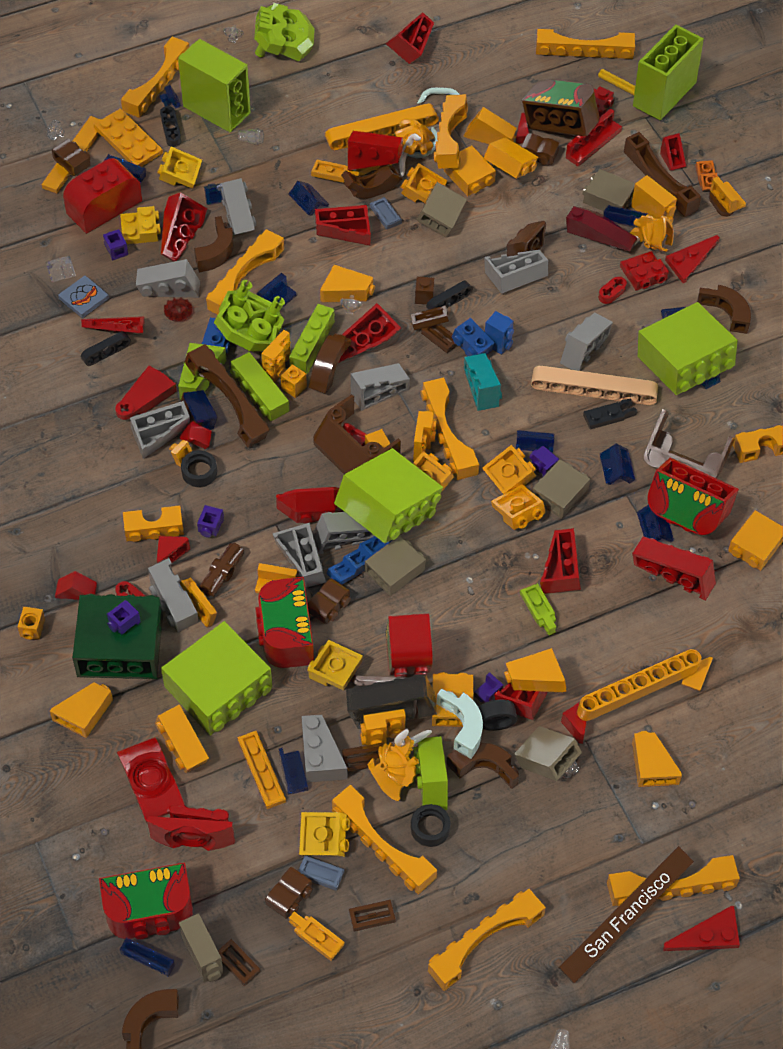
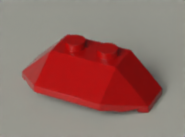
(308, 504)

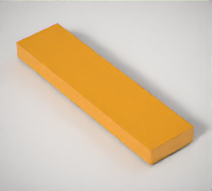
(261, 770)

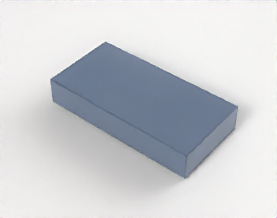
(385, 213)
(321, 872)

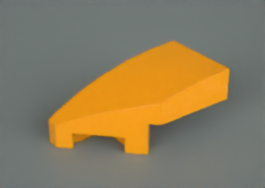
(697, 679)

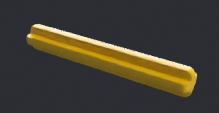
(615, 80)

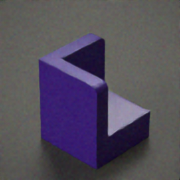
(487, 690)

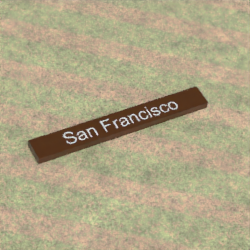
(625, 915)

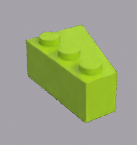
(192, 383)
(432, 772)

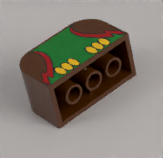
(561, 107)

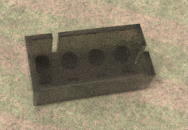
(392, 696)

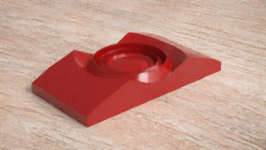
(150, 778)
(191, 832)

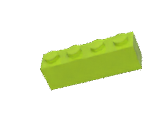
(312, 338)
(259, 386)

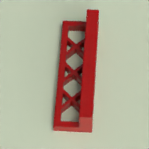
(585, 146)

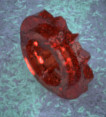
(173, 314)

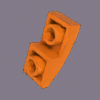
(705, 173)

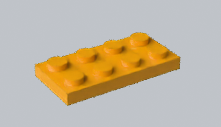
(128, 138)

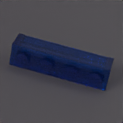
(137, 171)
(622, 215)
(147, 957)

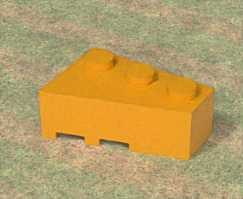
(181, 739)

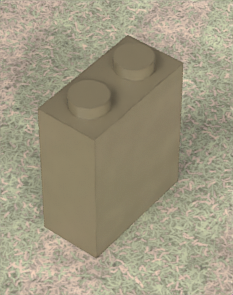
(608, 190)
(441, 209)
(561, 488)
(395, 565)
(548, 753)
(201, 948)

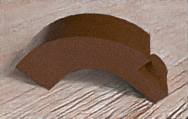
(374, 184)
(219, 251)
(731, 302)
(327, 361)
(488, 757)
(148, 1009)

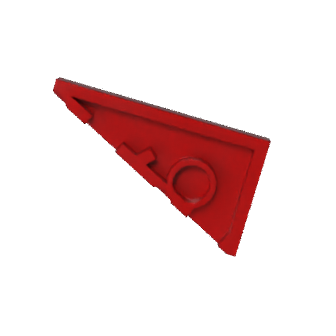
(687, 259)
(118, 324)
(713, 933)

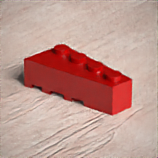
(676, 565)

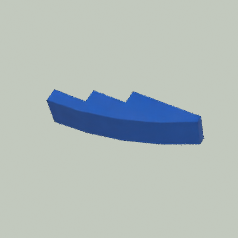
(354, 562)

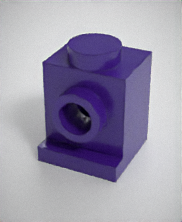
(115, 244)
(543, 460)
(210, 521)
(123, 617)

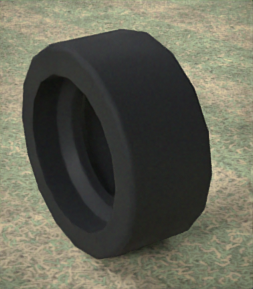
(199, 480)
(498, 714)
(430, 810)

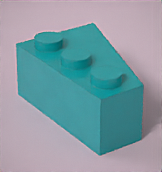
(482, 381)

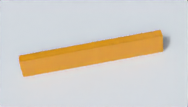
(84, 140)

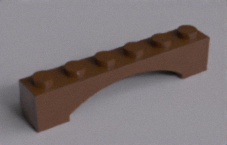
(641, 154)
(205, 364)

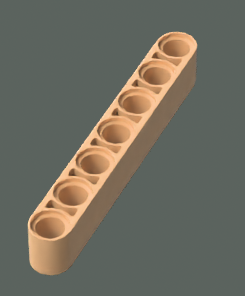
(594, 385)

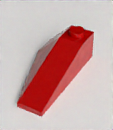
(180, 223)
(369, 331)

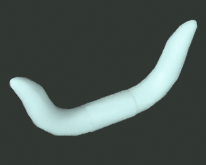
(436, 90)
(418, 154)

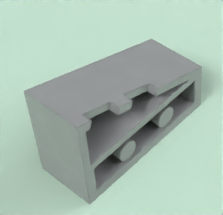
(516, 270)
(378, 385)
(321, 753)

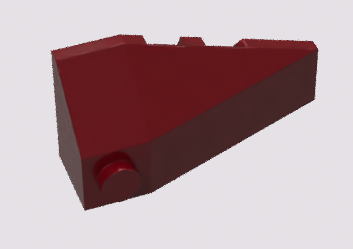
(597, 227)

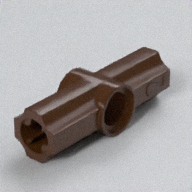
(221, 569)

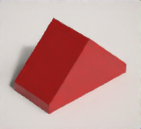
(673, 152)
(172, 548)
(74, 585)
(573, 723)

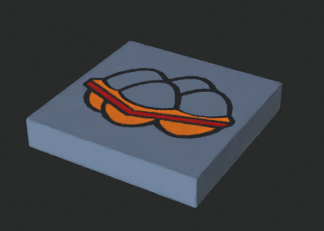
(83, 296)

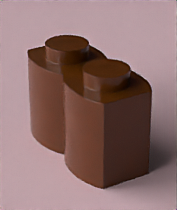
(544, 148)
(71, 157)
(328, 601)
(288, 892)

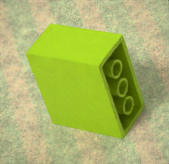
(667, 72)
(214, 85)
(687, 348)
(388, 495)
(217, 678)

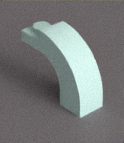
(467, 711)

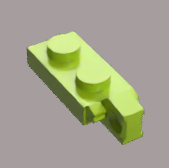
(539, 607)

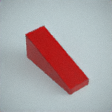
(522, 130)

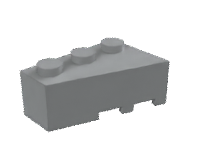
(237, 206)
(168, 280)
(584, 339)
(159, 427)
(338, 530)
(302, 553)
(173, 598)

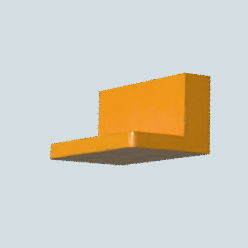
(727, 195)
(269, 572)

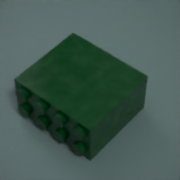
(108, 654)

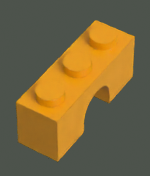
(748, 444)
(138, 528)

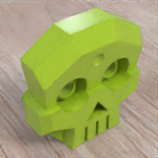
(283, 32)
(249, 318)

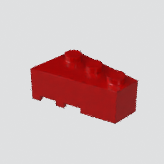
(412, 38)
(373, 150)
(344, 223)
(561, 567)
(526, 702)

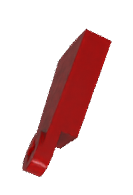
(145, 393)

